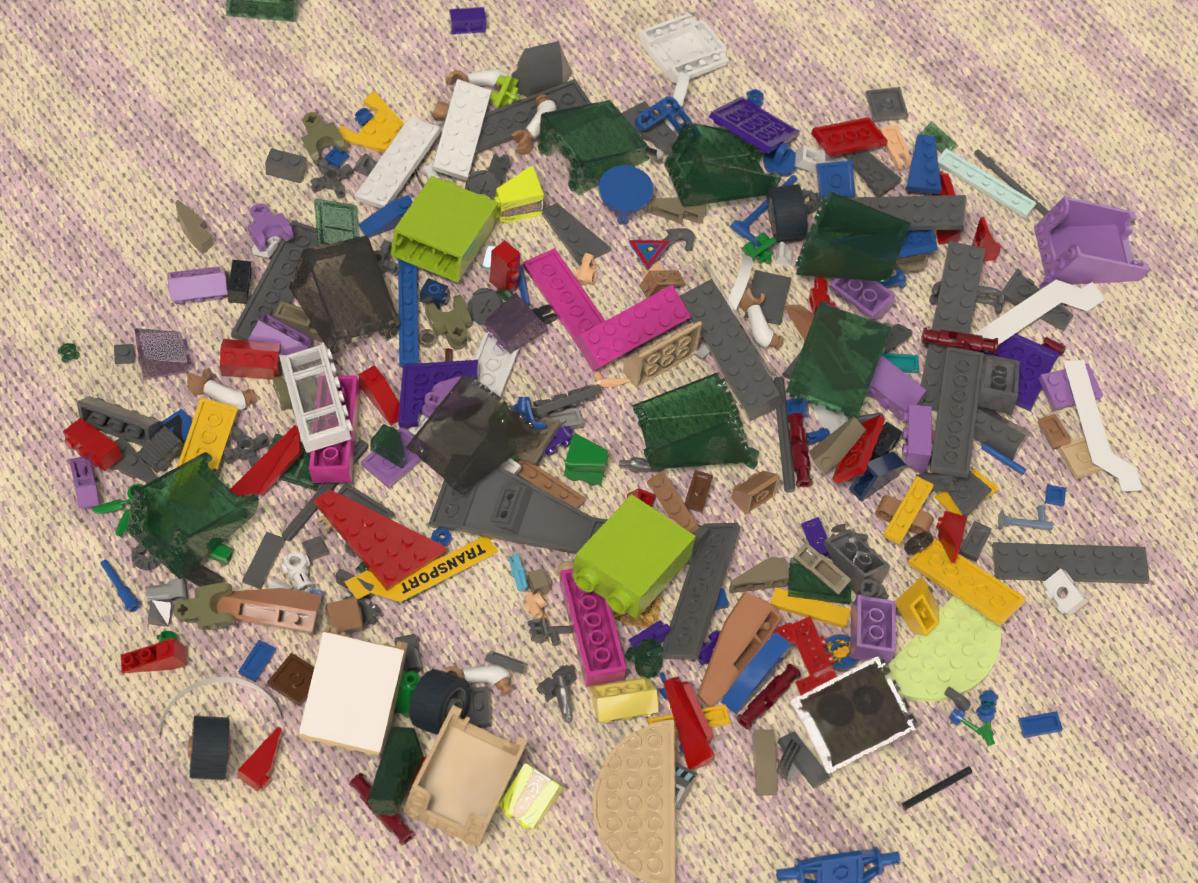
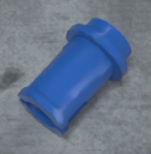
(818, 435)

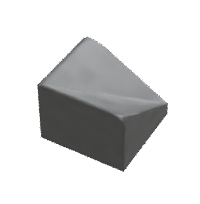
(159, 613)

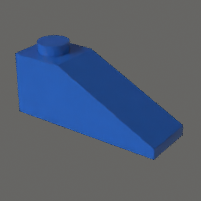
(386, 217)

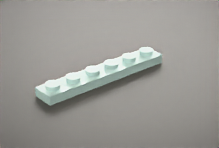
(986, 183)

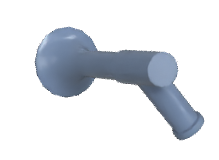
(1041, 523)

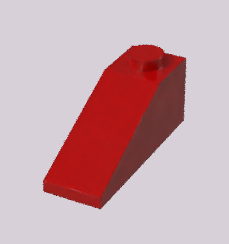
(985, 239)
(380, 394)
(950, 533)
(259, 766)

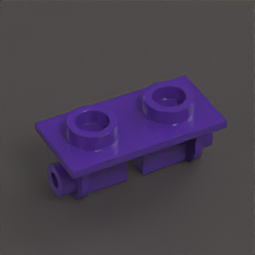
(562, 438)
(656, 631)
(707, 648)

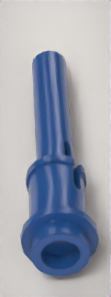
(124, 593)

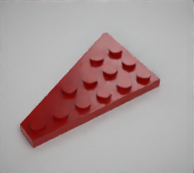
(381, 544)

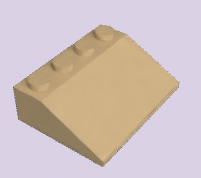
(662, 355)

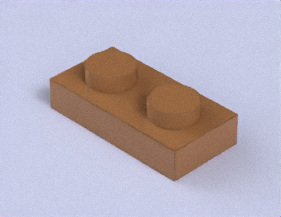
(1054, 431)

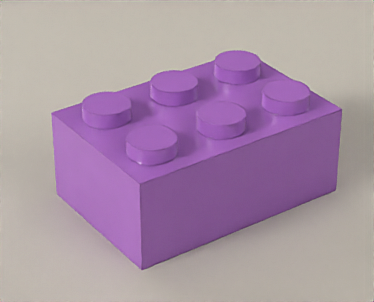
(873, 628)

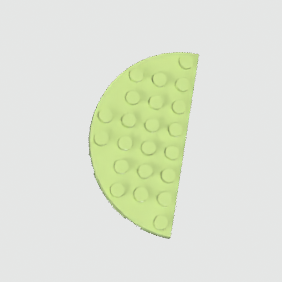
(952, 654)

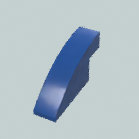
(756, 673)

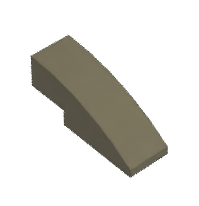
(673, 210)
(193, 228)
(296, 318)
(821, 568)
(764, 762)

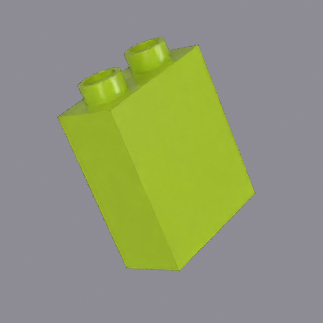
(444, 228)
(632, 557)

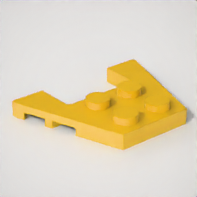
(379, 130)

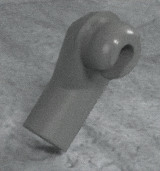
(958, 699)

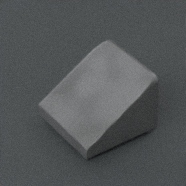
(365, 165)

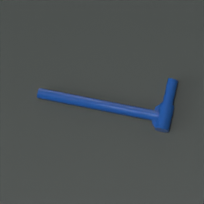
(743, 229)

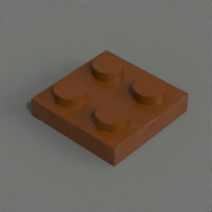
(293, 679)

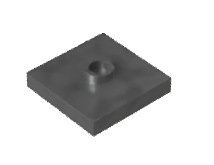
(886, 104)

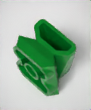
(585, 461)

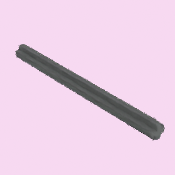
(784, 439)
(309, 509)

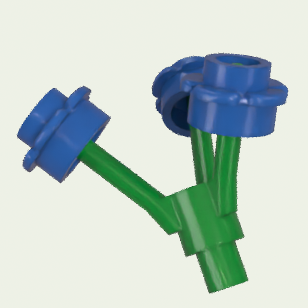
(985, 712)

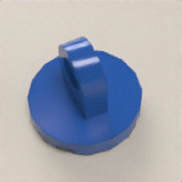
(780, 161)

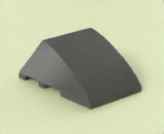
(541, 69)

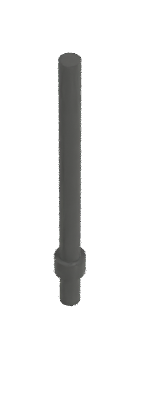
(988, 162)

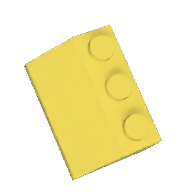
(624, 699)

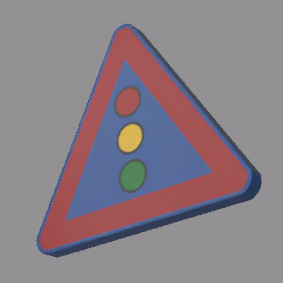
(649, 250)

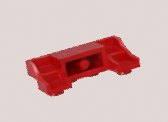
(812, 651)

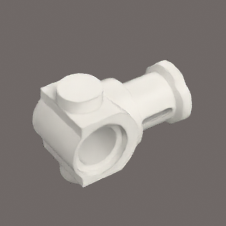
(299, 572)

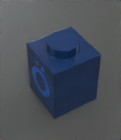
(434, 293)

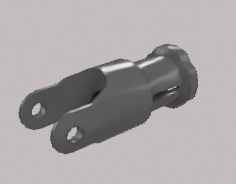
(873, 589)

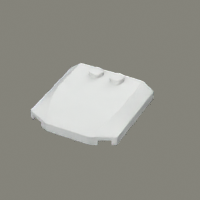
(684, 47)

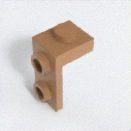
(660, 278)

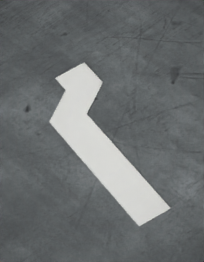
(713, 276)
(1039, 304)

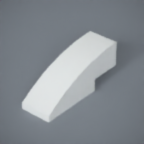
(808, 158)

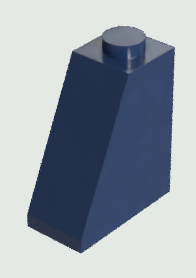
(878, 474)

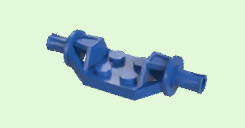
(839, 867)

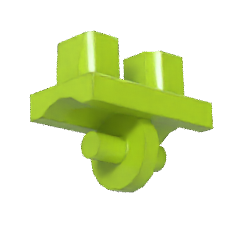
(507, 92)

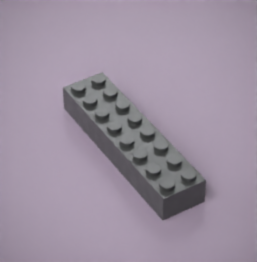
(732, 350)

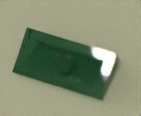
(942, 140)

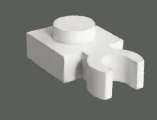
(272, 245)

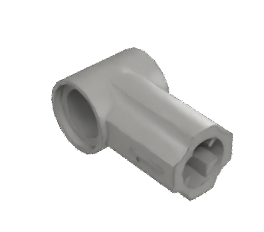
(170, 592)

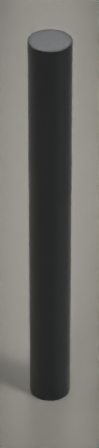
(937, 787)

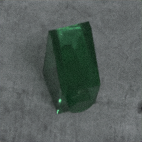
(388, 445)

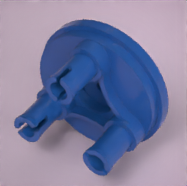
(625, 190)

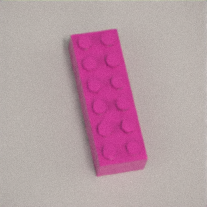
(632, 328)
(335, 462)
(592, 633)

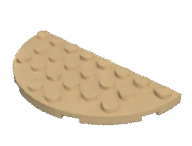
(638, 803)

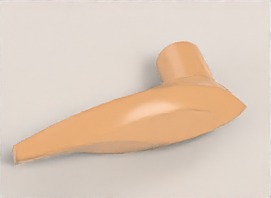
(608, 382)

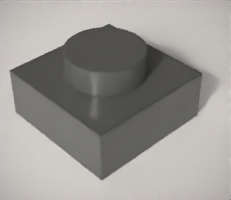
(124, 354)

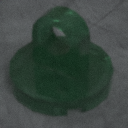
(646, 658)

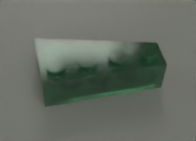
(395, 771)

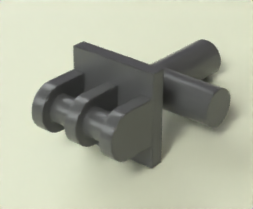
(540, 631)

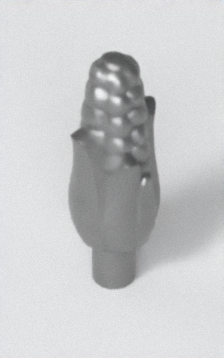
(637, 464)
(563, 696)

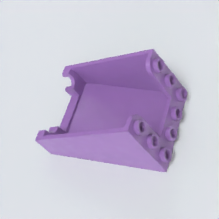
(1088, 243)

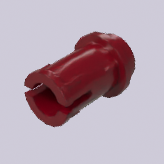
(1054, 345)

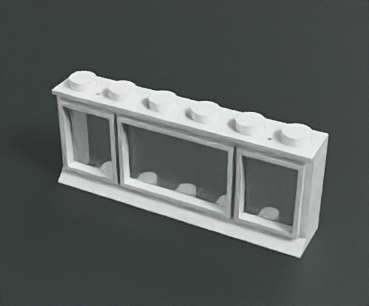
(316, 397)

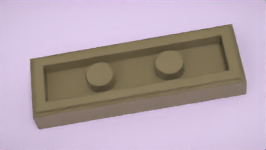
(535, 449)

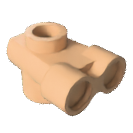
(587, 272)
(534, 605)

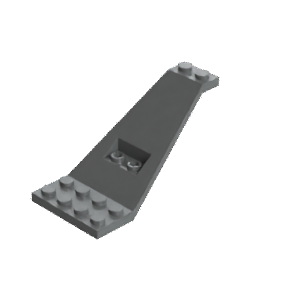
(531, 516)

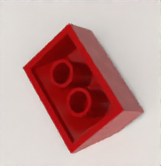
(249, 359)

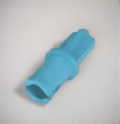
(518, 572)

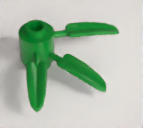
(118, 505)

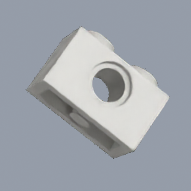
(1075, 598)

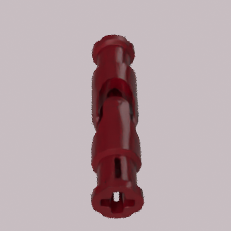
(963, 341)
(800, 451)
(770, 694)
(392, 823)

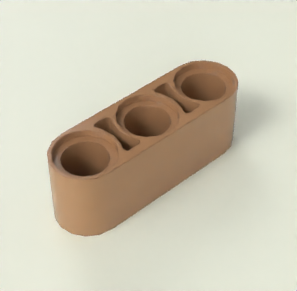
(888, 508)

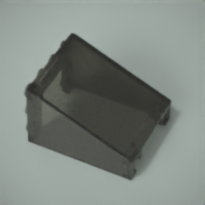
(344, 292)
(471, 434)
(855, 715)

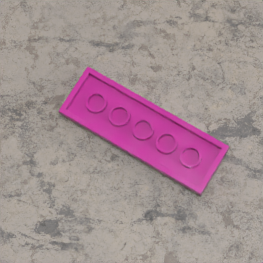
(563, 293)

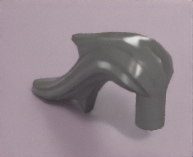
(681, 234)

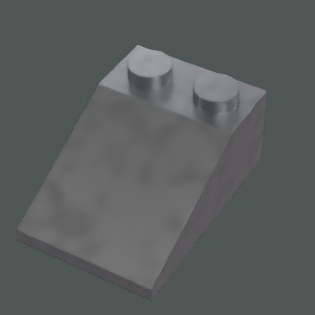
(999, 383)
(856, 559)

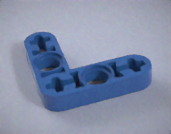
(665, 112)

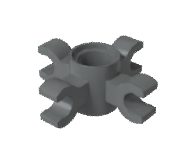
(331, 178)
(382, 256)
(245, 442)

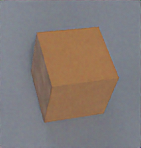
(344, 615)

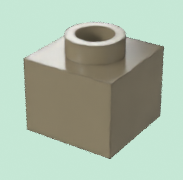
(538, 581)

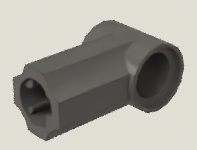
(412, 659)

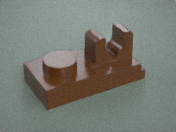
(698, 491)

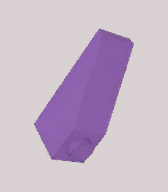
(84, 482)

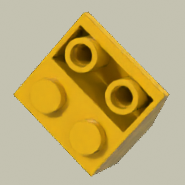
(919, 608)

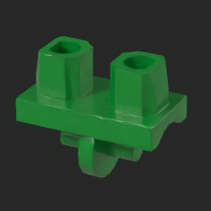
(764, 243)

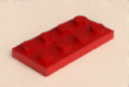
(849, 136)
(857, 458)

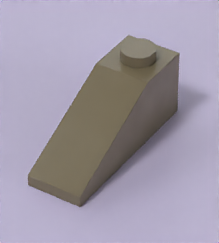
(837, 445)
(765, 575)

